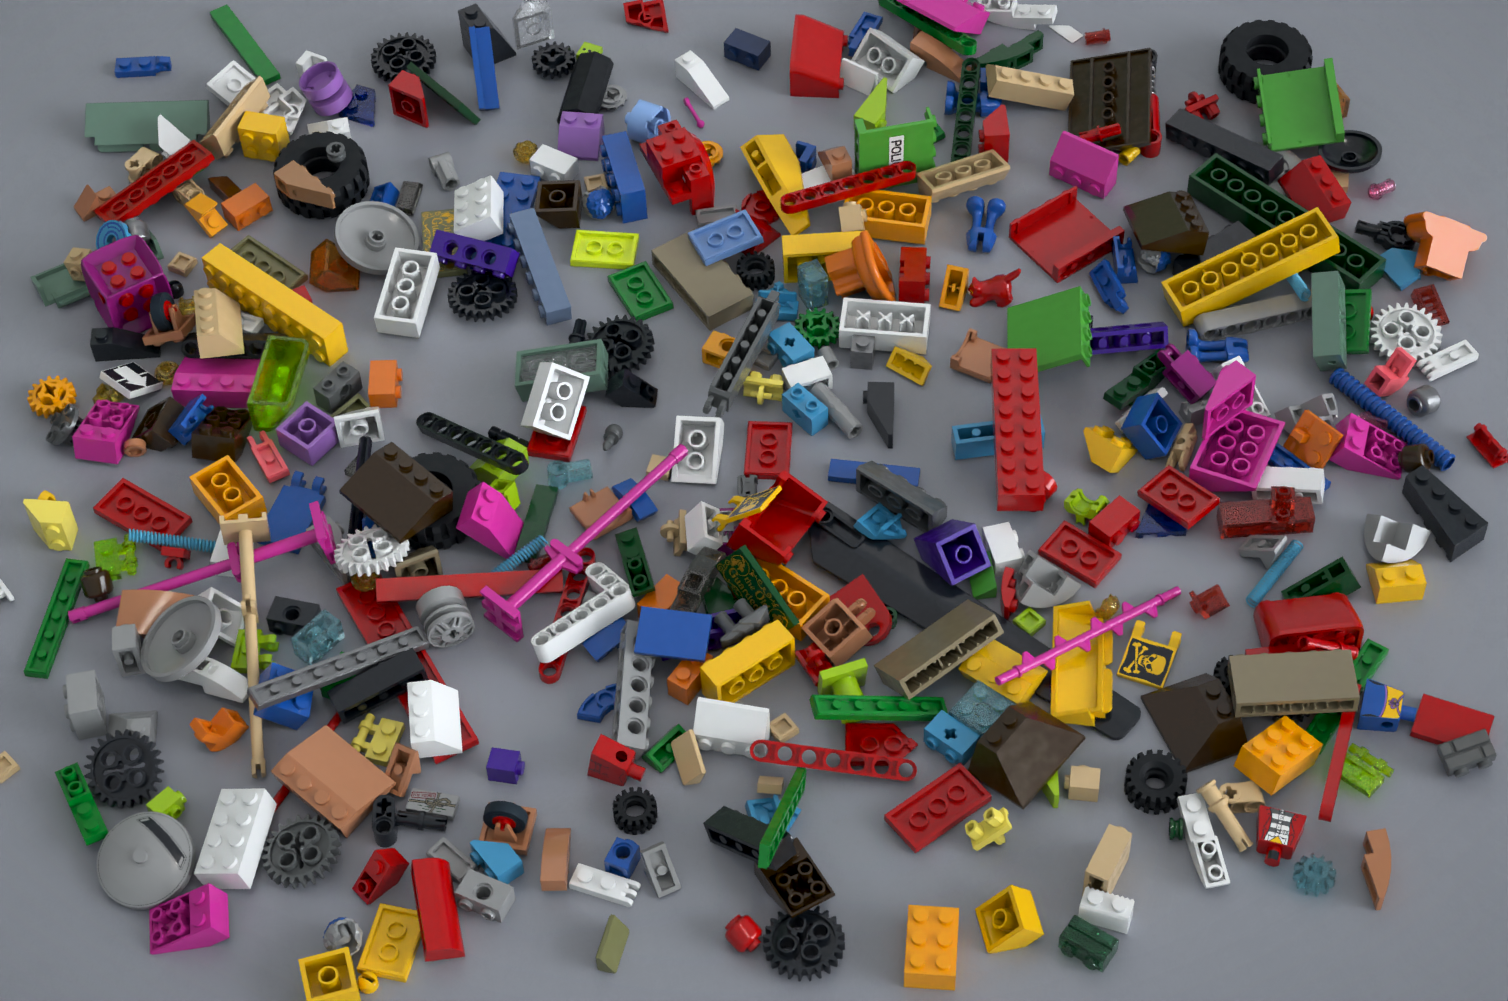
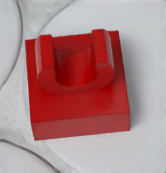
(175, 554)

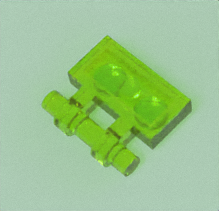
(108, 557)
(1360, 775)

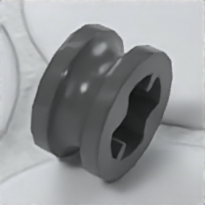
(332, 148)

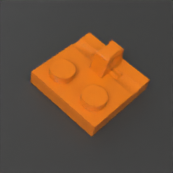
(1313, 440)

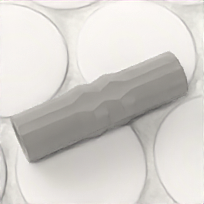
(837, 410)

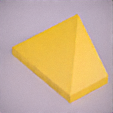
(909, 365)

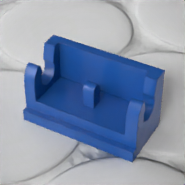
(1124, 261)
(190, 419)

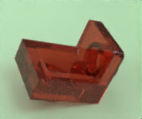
(1209, 601)

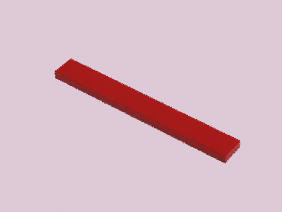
(503, 583)

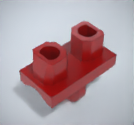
(1198, 104)
(813, 661)

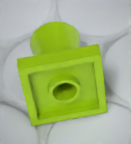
(843, 680)

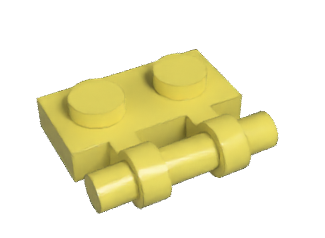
(383, 741)

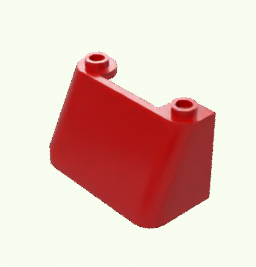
(816, 58)
(781, 524)
(1318, 617)

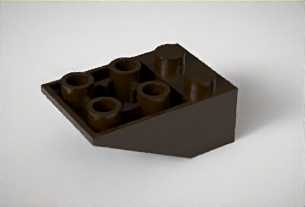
(221, 434)
(796, 884)

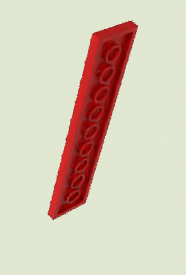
(386, 619)

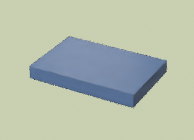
(725, 237)

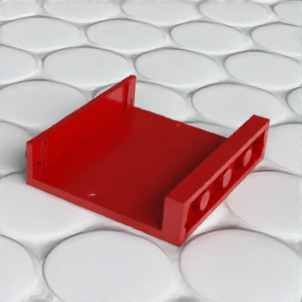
(1063, 235)

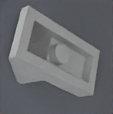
(1264, 546)
(660, 869)

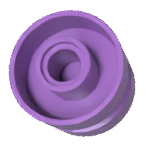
(325, 88)

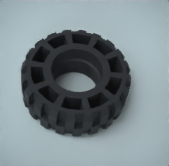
(1260, 42)
(347, 182)
(460, 480)

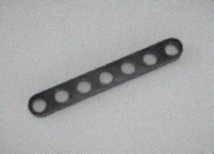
(475, 450)

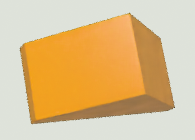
(954, 287)

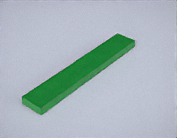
(244, 44)
(56, 619)
(1365, 665)
(876, 707)

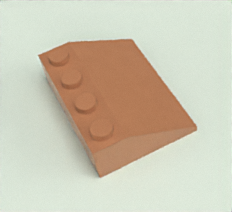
(333, 779)

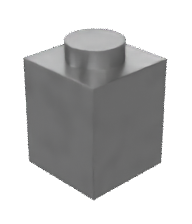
(862, 352)

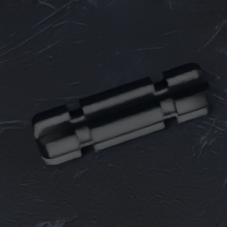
(496, 434)

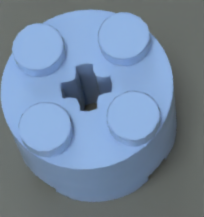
(644, 120)

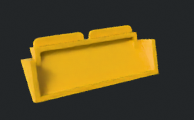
(1080, 678)

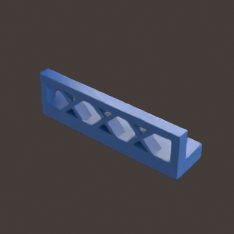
(484, 68)

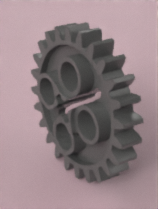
(283, 854)

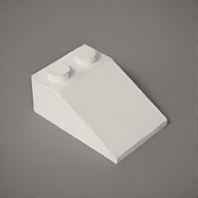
(704, 443)

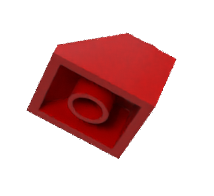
(408, 98)
(995, 133)

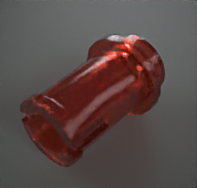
(1097, 36)
(538, 563)

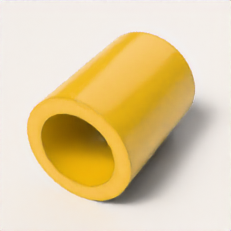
(1128, 155)

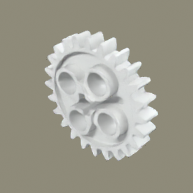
(1405, 327)
(355, 556)

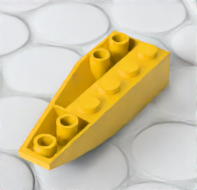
(778, 174)

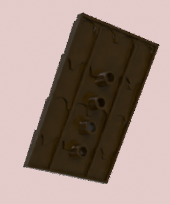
(1111, 92)

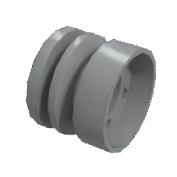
(445, 616)

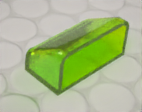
(277, 381)

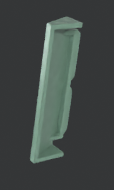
(133, 124)
(58, 287)

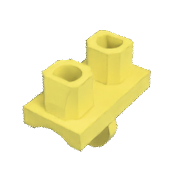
(763, 388)
(990, 829)

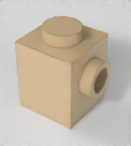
(852, 217)
(73, 262)
(1083, 783)

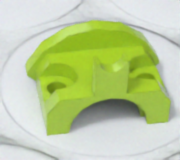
(1083, 507)

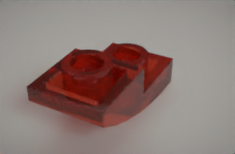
(1282, 508)

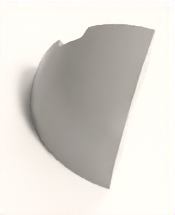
(1322, 406)
(1392, 540)
(1043, 583)

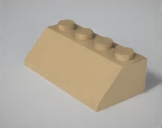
(1029, 87)
(224, 131)
(962, 175)
(217, 324)

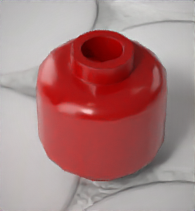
(743, 933)

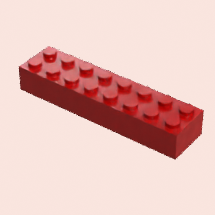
(1017, 430)

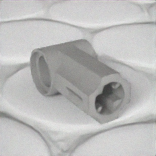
(443, 167)

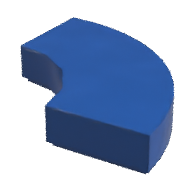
(598, 704)

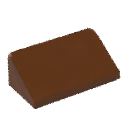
(223, 187)

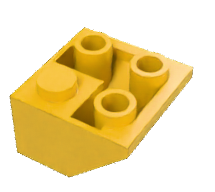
(1108, 449)

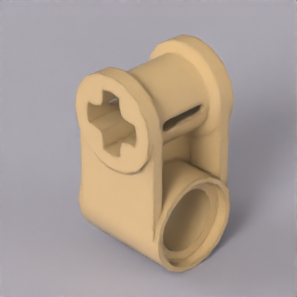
(141, 163)
(187, 191)
(1243, 796)

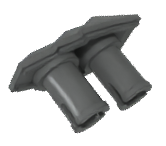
(749, 624)

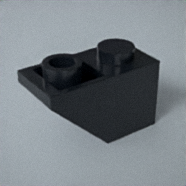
(631, 391)

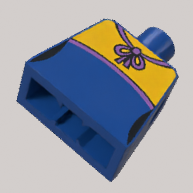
(1383, 708)

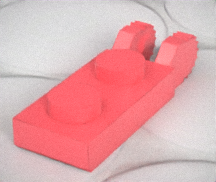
(268, 458)

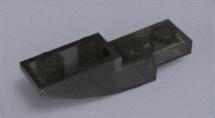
(697, 580)

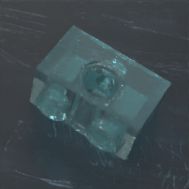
(812, 285)
(317, 637)

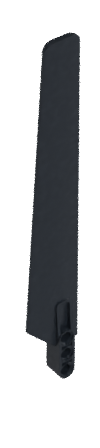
(926, 597)

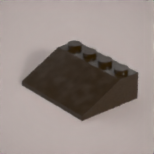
(1168, 224)
(398, 493)

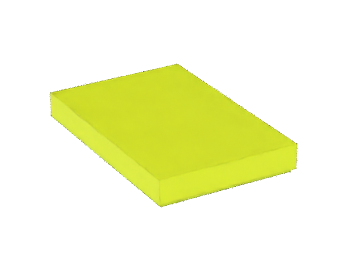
(604, 249)

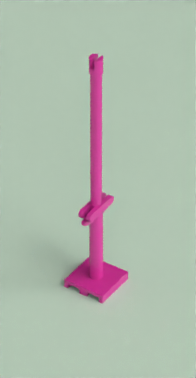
(321, 534)
(505, 613)

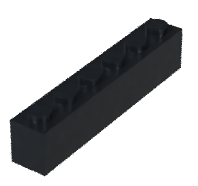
(1210, 138)

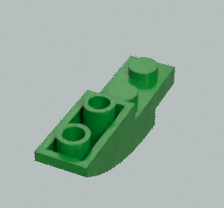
(82, 804)

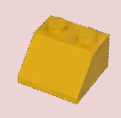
(1396, 581)
(1009, 920)

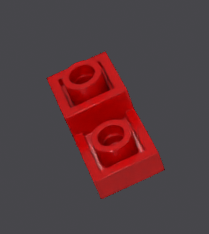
(1008, 593)

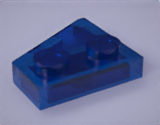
(361, 107)
(1158, 523)

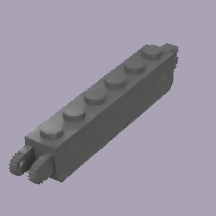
(743, 354)

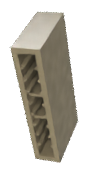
(709, 290)
(938, 649)
(1293, 683)

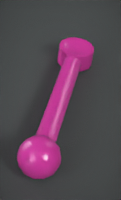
(700, 123)

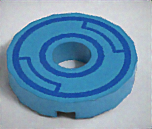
(110, 230)

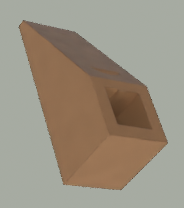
(302, 186)

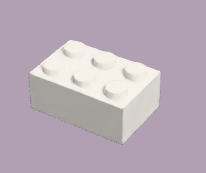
(479, 209)

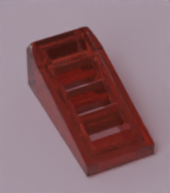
(1431, 292)

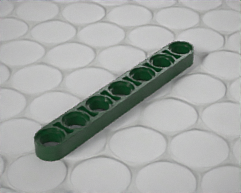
(969, 109)

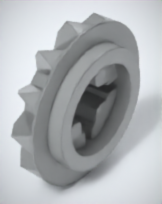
(616, 93)

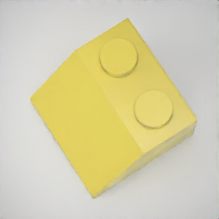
(52, 522)

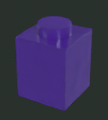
(504, 765)

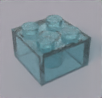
(980, 707)

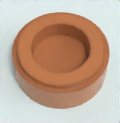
(135, 447)

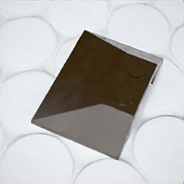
(1196, 721)
(1022, 752)

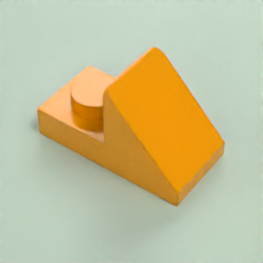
(204, 212)

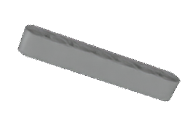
(1253, 317)

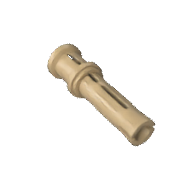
(1218, 804)

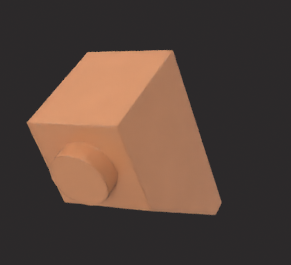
(836, 162)

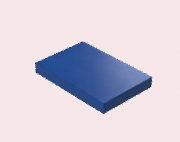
(673, 634)

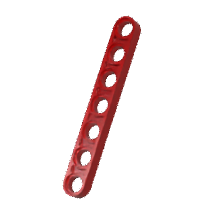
(842, 193)
(568, 605)
(845, 759)
(1337, 765)

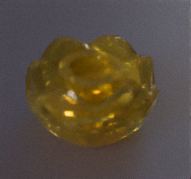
(524, 151)
(165, 372)
(363, 585)
(1108, 608)

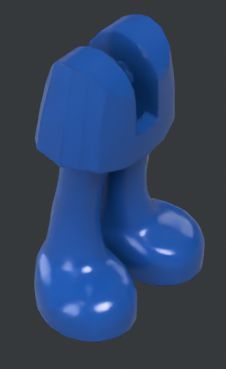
(985, 104)
(976, 207)
(1226, 349)

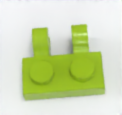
(266, 642)

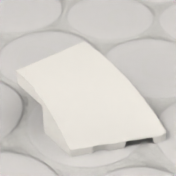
(285, 104)

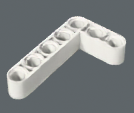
(610, 604)

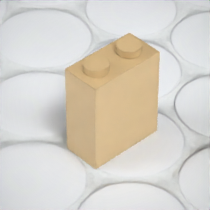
(1108, 859)

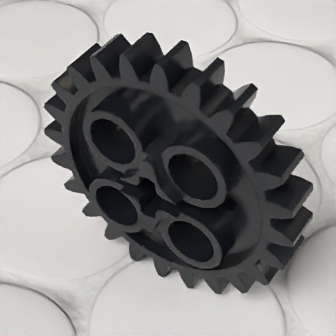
(398, 52)
(482, 296)
(625, 341)
(121, 747)
(826, 948)

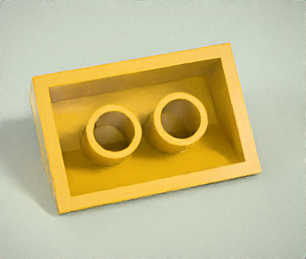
(995, 660)

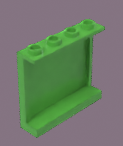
(1054, 326)

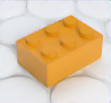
(227, 491)
(1278, 755)
(931, 947)

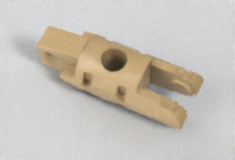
(1183, 447)

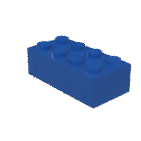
(623, 177)

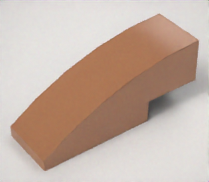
(938, 56)
(555, 859)
(1377, 864)

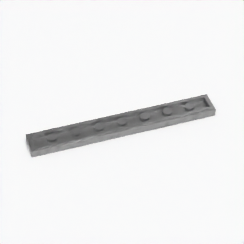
(335, 668)

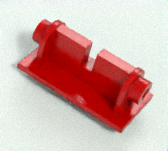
(1488, 446)

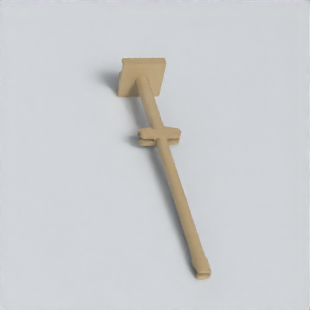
(247, 532)

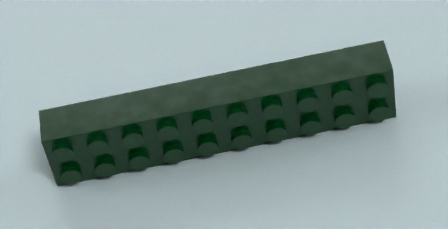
(1262, 208)

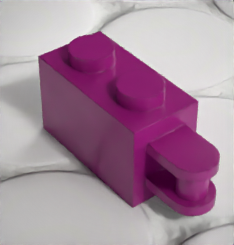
(1186, 373)

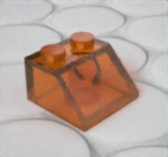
(331, 271)

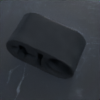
(382, 823)

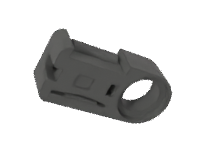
(747, 486)

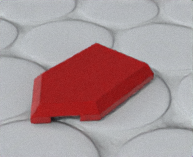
(877, 739)

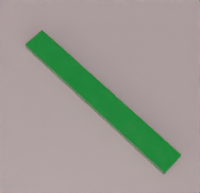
(782, 818)

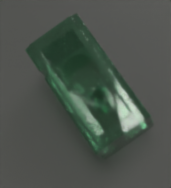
(1088, 944)

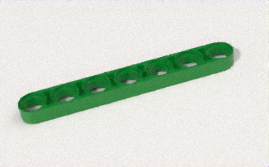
(956, 40)

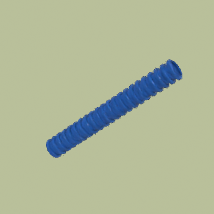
(1370, 402)

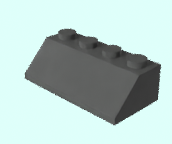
(899, 496)

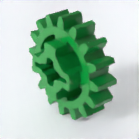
(817, 327)

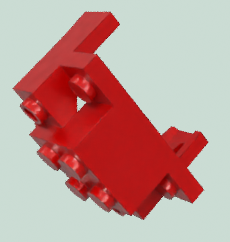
(677, 155)

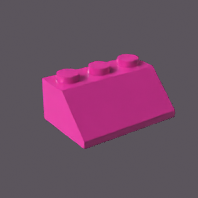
(1084, 165)

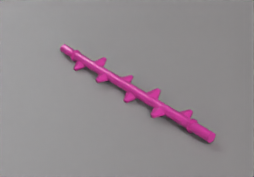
(1083, 640)

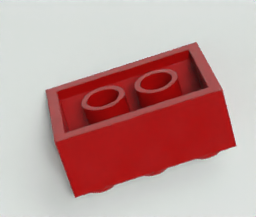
(1313, 186)

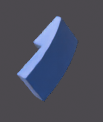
(642, 507)
(605, 640)

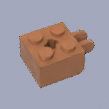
(838, 629)

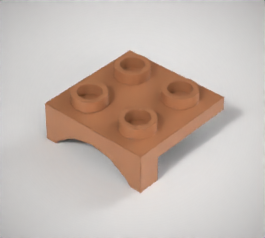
(974, 357)
(594, 506)

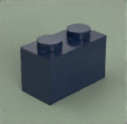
(747, 49)

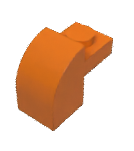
(221, 731)

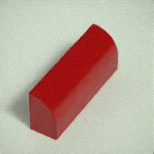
(436, 909)

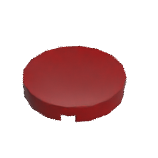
(760, 207)

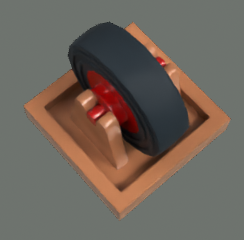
(167, 321)
(508, 824)

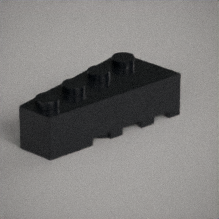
(1444, 513)

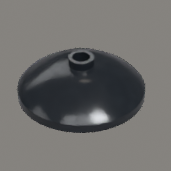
(1354, 155)

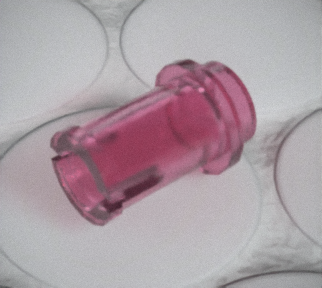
(1376, 191)
(1376, 421)

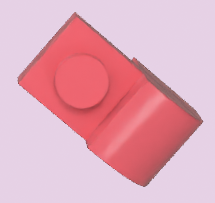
(1392, 376)

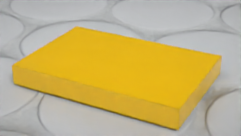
(391, 943)

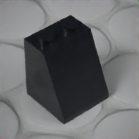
(474, 16)

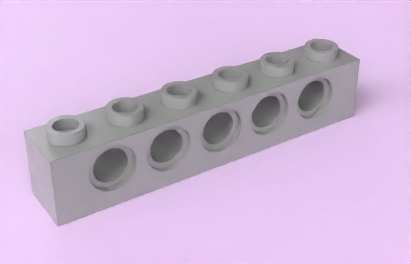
(627, 698)

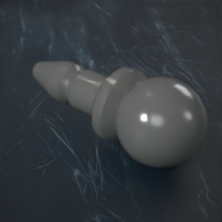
(612, 435)

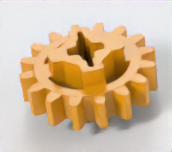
(51, 396)

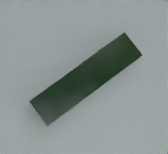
(537, 518)

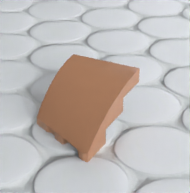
(144, 607)

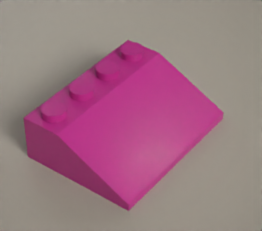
(953, 14)
(219, 379)
(1236, 453)

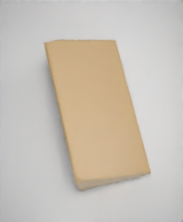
(688, 758)

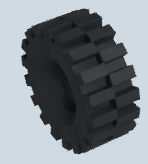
(1159, 767)

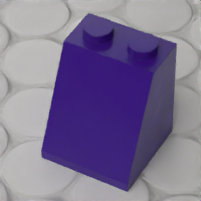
(953, 550)

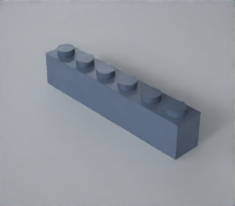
(540, 267)

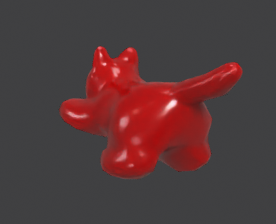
(995, 288)

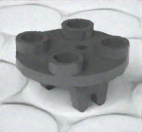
(63, 425)

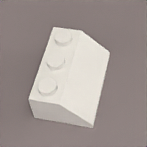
(888, 59)
(555, 400)
(434, 719)
(731, 727)

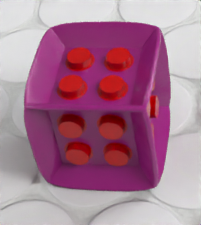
(123, 281)

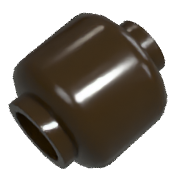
(1414, 456)
(96, 583)

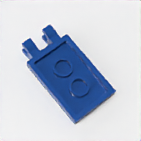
(291, 509)

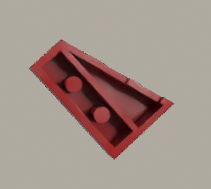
(914, 275)

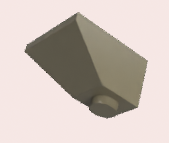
(420, 563)

